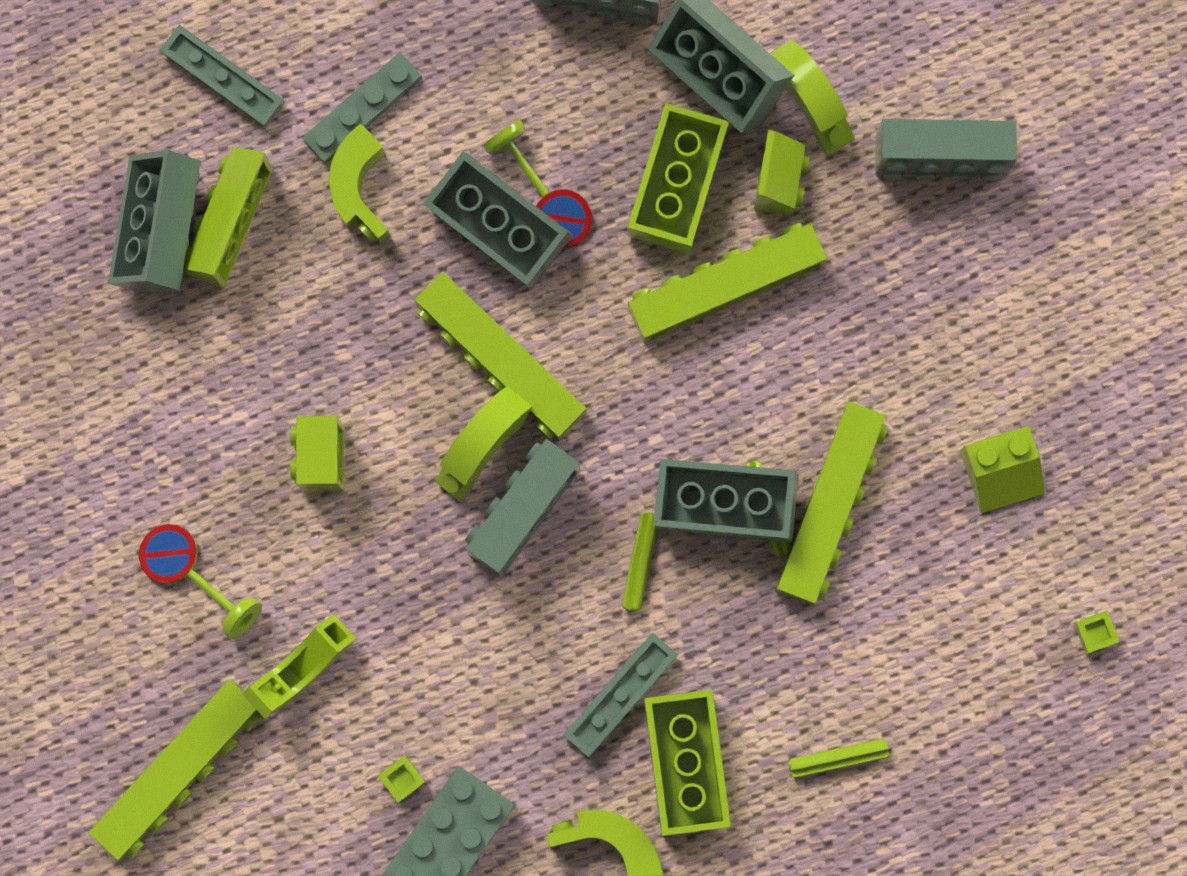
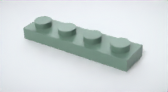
(222, 76)
(363, 106)
(620, 695)

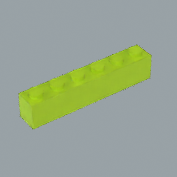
(727, 282)
(499, 355)
(831, 503)
(175, 771)

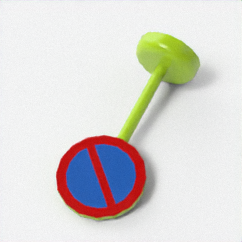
(561, 205)
(170, 555)

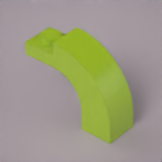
(815, 97)
(349, 165)
(480, 440)
(301, 668)
(619, 831)

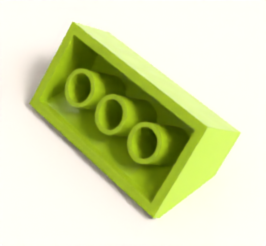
(227, 216)

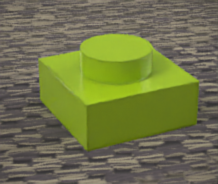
(1096, 632)
(401, 779)

